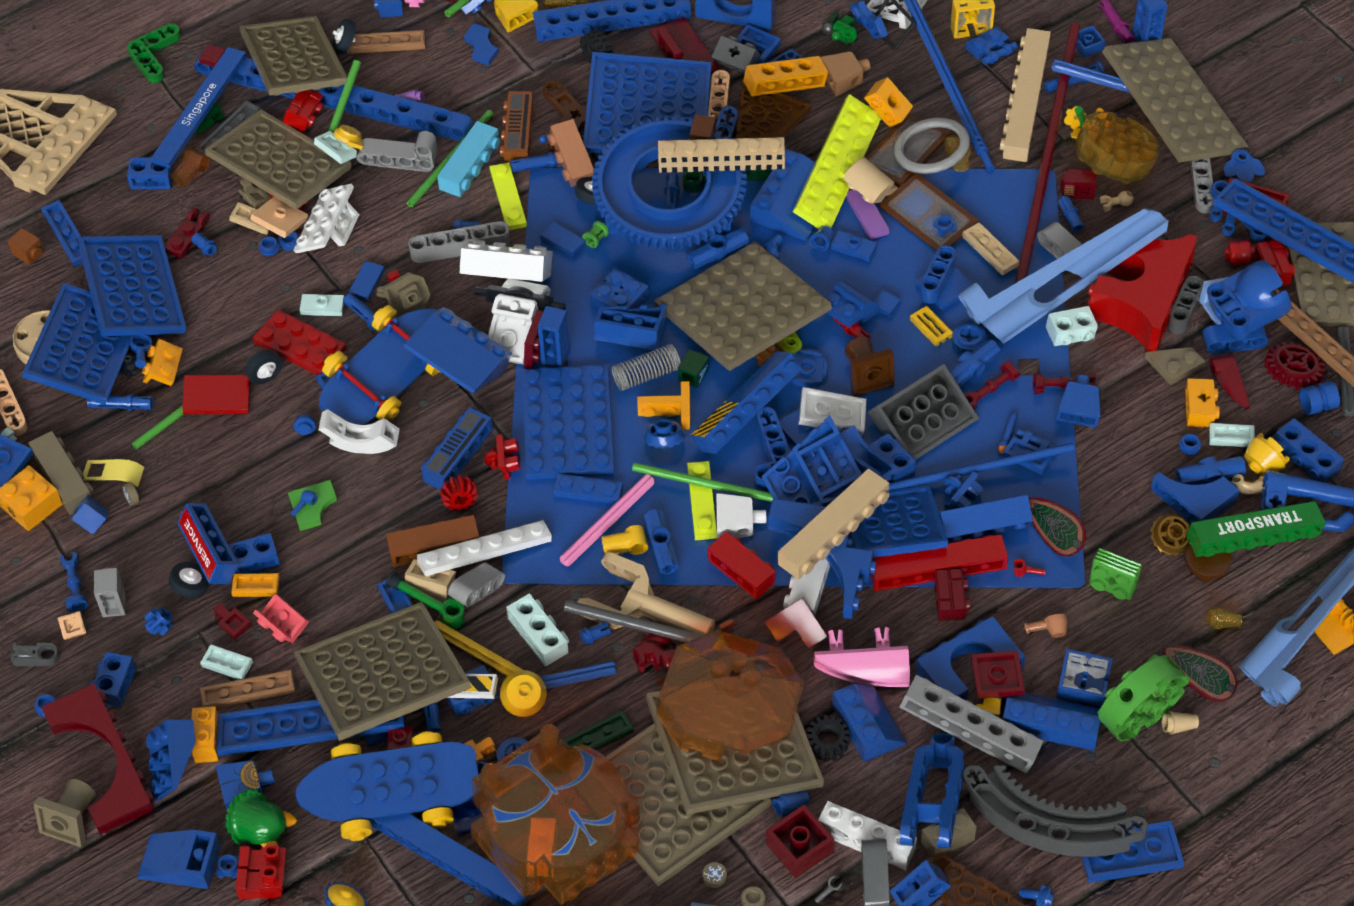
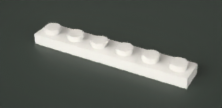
(484, 548)

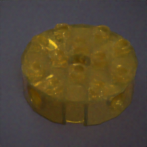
(1116, 147)

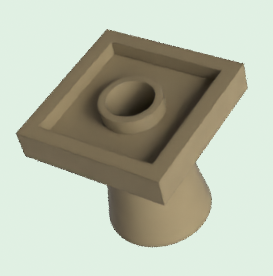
(64, 818)

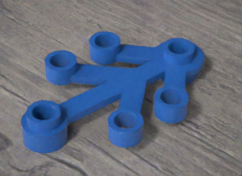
(1215, 189)

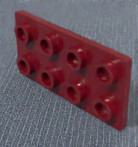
(680, 41)

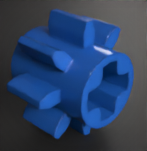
(158, 621)

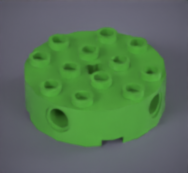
(1142, 697)

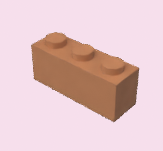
(570, 151)

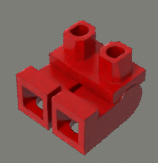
(261, 872)

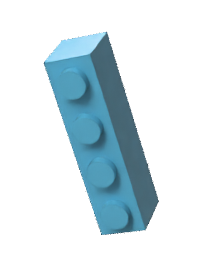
(468, 159)

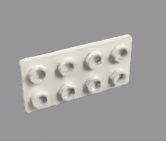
(329, 218)

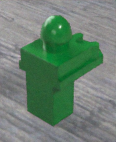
(844, 30)

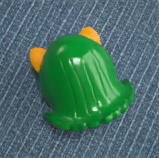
(256, 820)

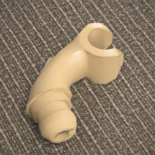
(1248, 487)

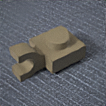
(253, 196)

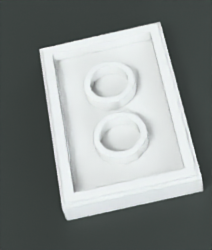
(843, 409)

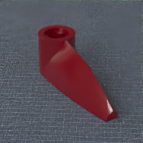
(1229, 377)

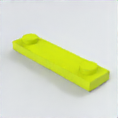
(508, 196)
(702, 503)

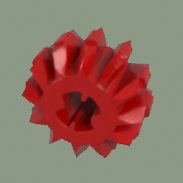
(459, 493)

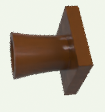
(868, 368)

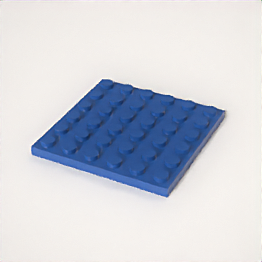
(639, 89)

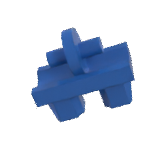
(969, 486)

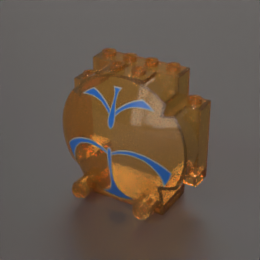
(554, 816)

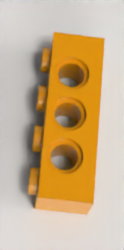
(785, 76)

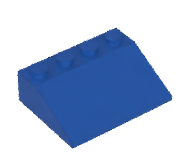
(779, 196)
(459, 350)

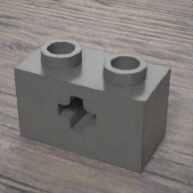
(728, 47)

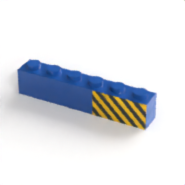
(746, 402)

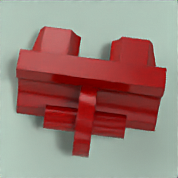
(501, 458)

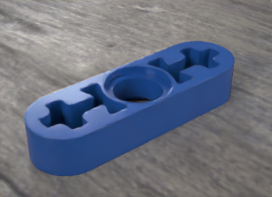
(729, 127)

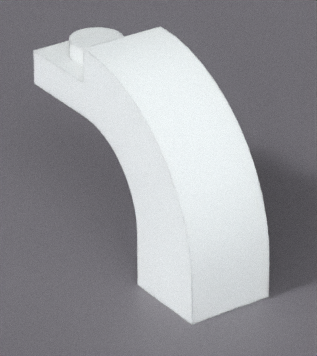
(359, 438)

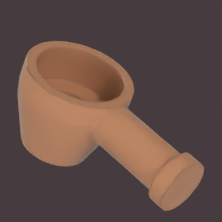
(1055, 624)

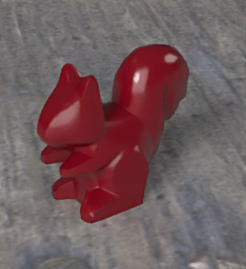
(650, 651)

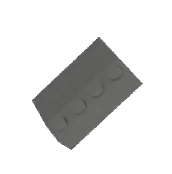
(925, 412)

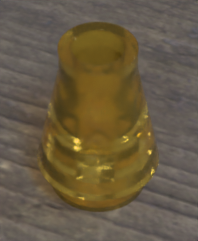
(1221, 618)

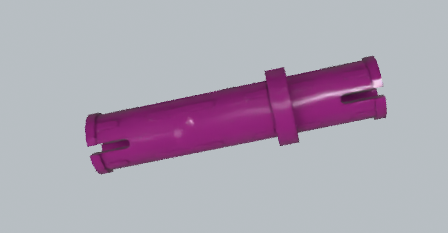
(1119, 26)

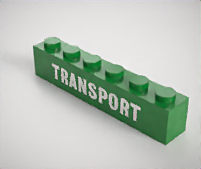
(1255, 529)

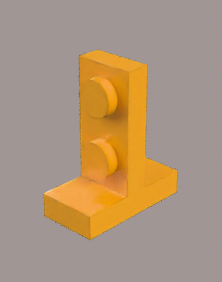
(667, 405)

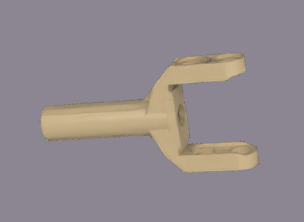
(642, 602)

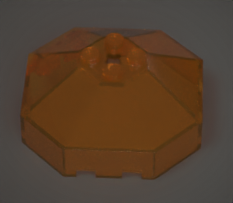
(715, 711)

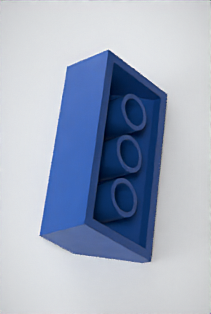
(1054, 720)

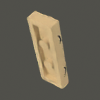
(990, 248)

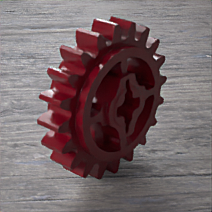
(1294, 365)

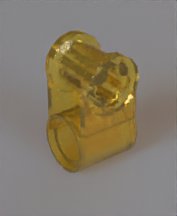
(951, 145)

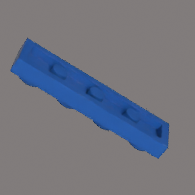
(64, 230)

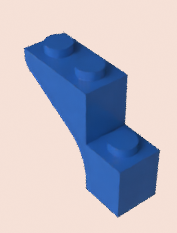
(865, 456)

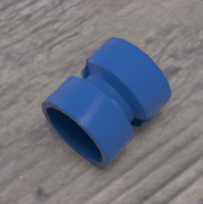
(1323, 397)

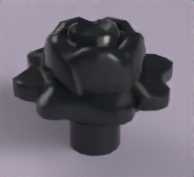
(129, 367)

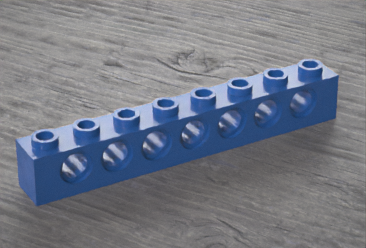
(606, 16)

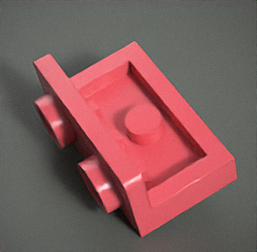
(282, 619)

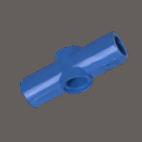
(717, 248)
(973, 363)
(1210, 470)
(663, 550)

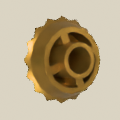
(1170, 534)

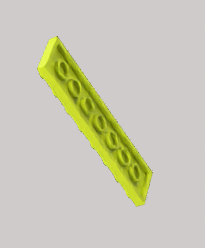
(843, 147)

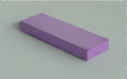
(867, 215)

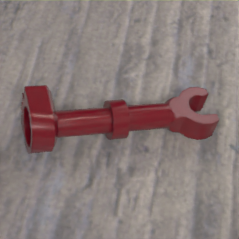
(1009, 372)
(1040, 382)

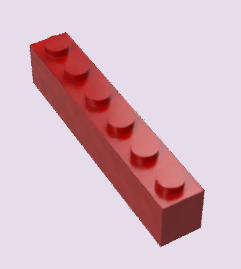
(969, 555)

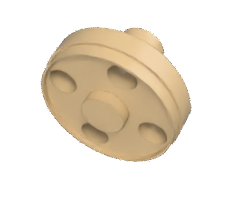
(27, 333)

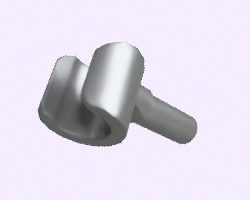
(830, 888)

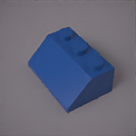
(867, 720)

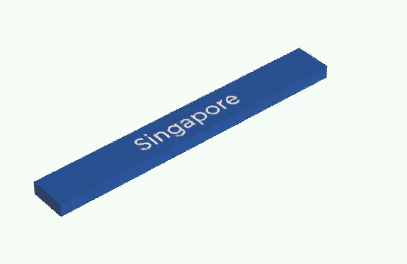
(198, 107)

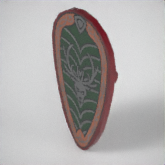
(1057, 526)
(1207, 673)

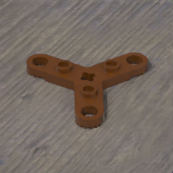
(565, 105)

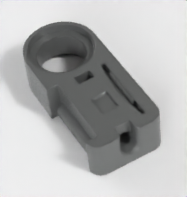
(32, 655)

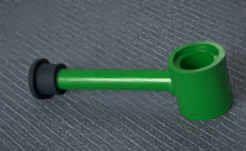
(449, 606)

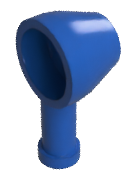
(140, 345)

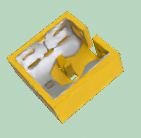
(980, 18)

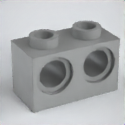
(109, 592)

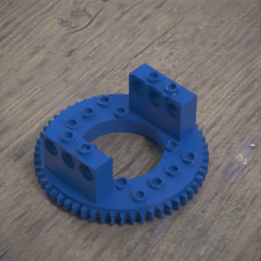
(633, 218)

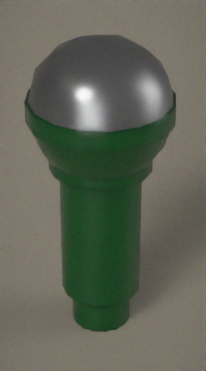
(827, 27)

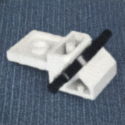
(514, 312)

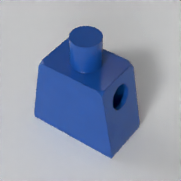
(1080, 403)

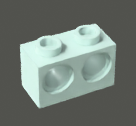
(1071, 326)

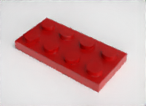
(297, 341)

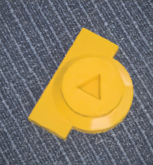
(350, 136)

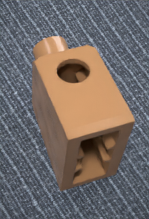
(844, 71)

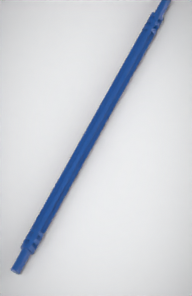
(949, 83)

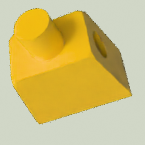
(515, 12)

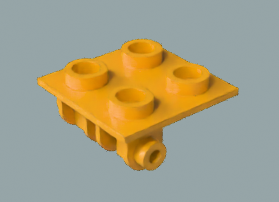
(1337, 628)

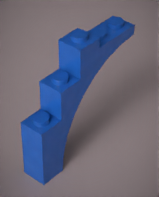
(850, 564)

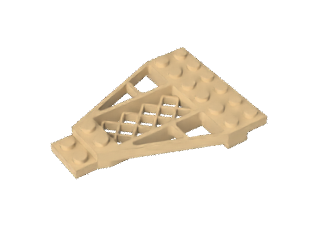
(59, 148)

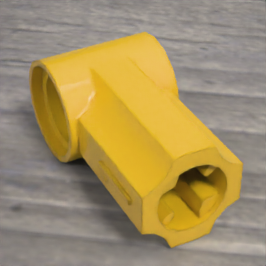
(631, 540)

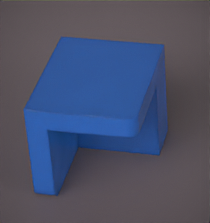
(89, 514)

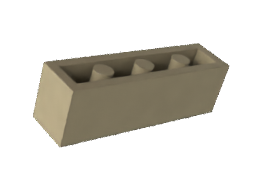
(60, 470)

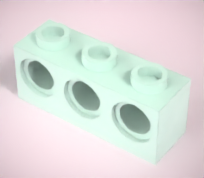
(538, 639)

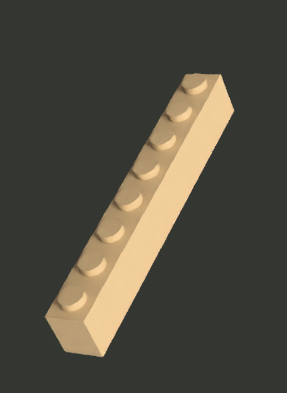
(1026, 95)

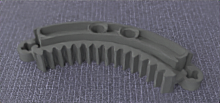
(1081, 832)

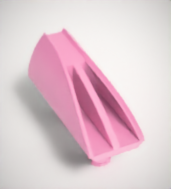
(869, 666)

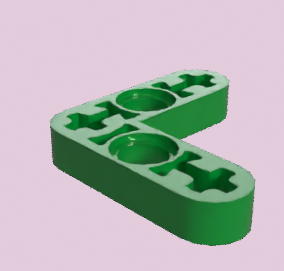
(146, 49)

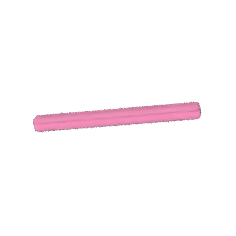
(606, 520)

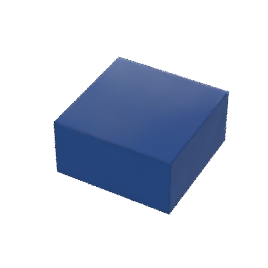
(1089, 41)

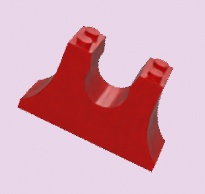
(1146, 300)

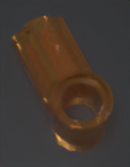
(192, 163)

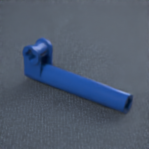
(1279, 485)

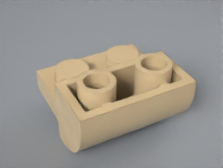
(869, 181)

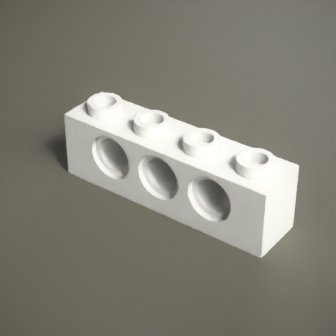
(851, 827)

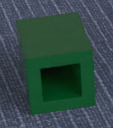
(693, 368)

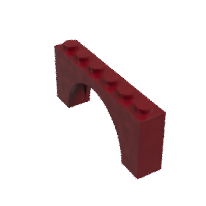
(126, 796)

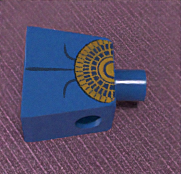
(241, 777)

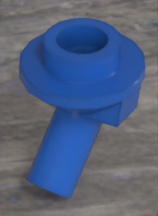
(1042, 896)

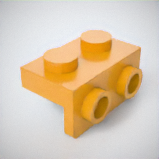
(162, 362)

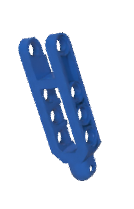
(939, 754)

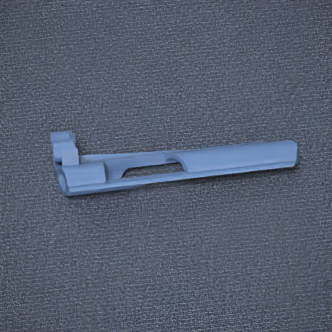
(1275, 651)

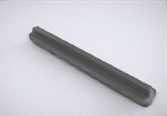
(1347, 389)

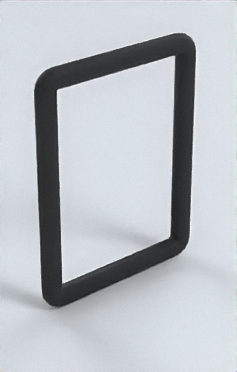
(895, 47)

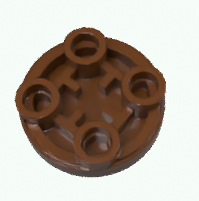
(1208, 567)

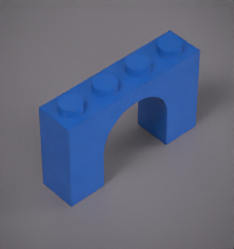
(757, 14)
(984, 637)

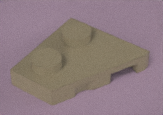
(1175, 363)

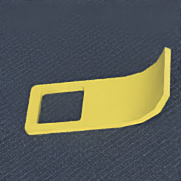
(116, 470)

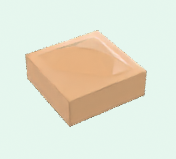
(72, 625)

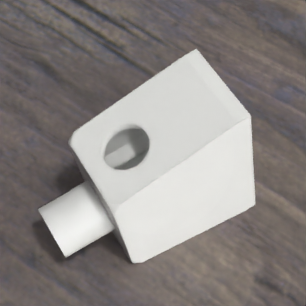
(737, 515)

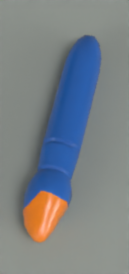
(1007, 432)

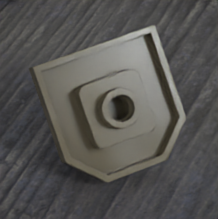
(406, 293)

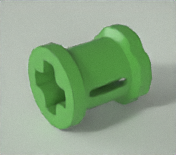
(596, 233)

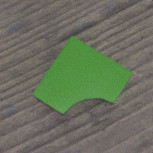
(311, 515)

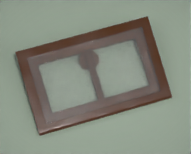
(916, 149)
(919, 204)

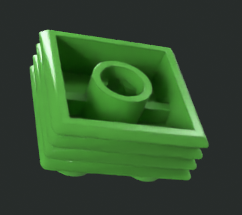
(1114, 574)

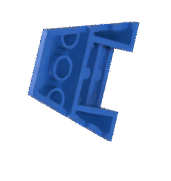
(814, 469)

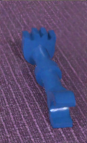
(77, 601)

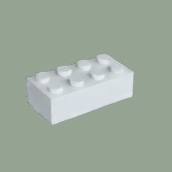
(505, 261)

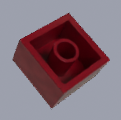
(799, 841)

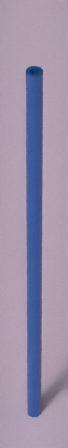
(979, 467)

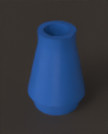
(787, 803)

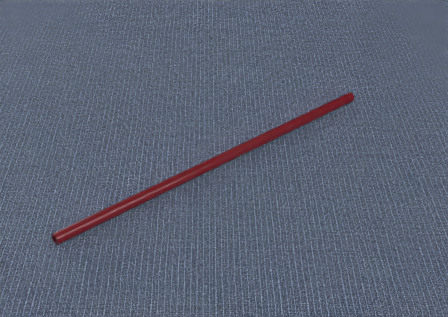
(1047, 157)

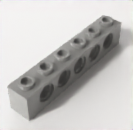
(977, 733)

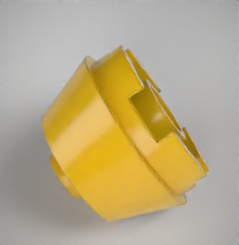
(1265, 455)
(523, 693)

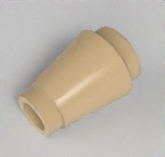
(1179, 722)

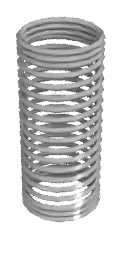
(620, 375)

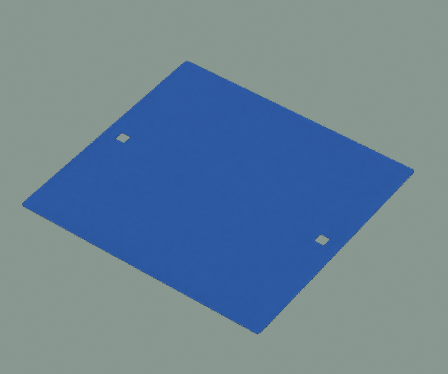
(1001, 204)

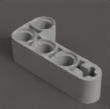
(400, 155)

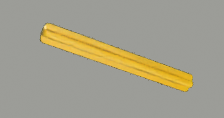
(476, 650)

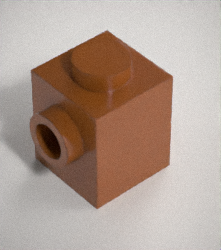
(25, 246)

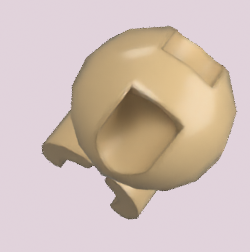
(1124, 198)

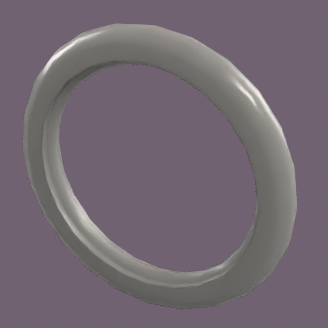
(938, 166)

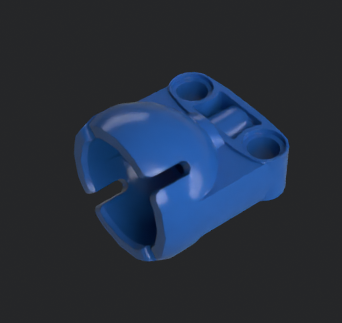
(1247, 300)

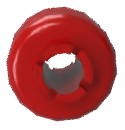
(1239, 253)

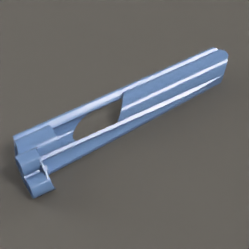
(1016, 307)

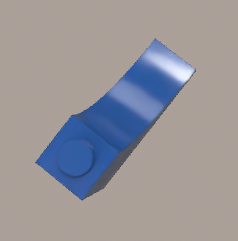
(1196, 501)

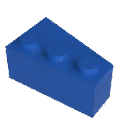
(631, 327)

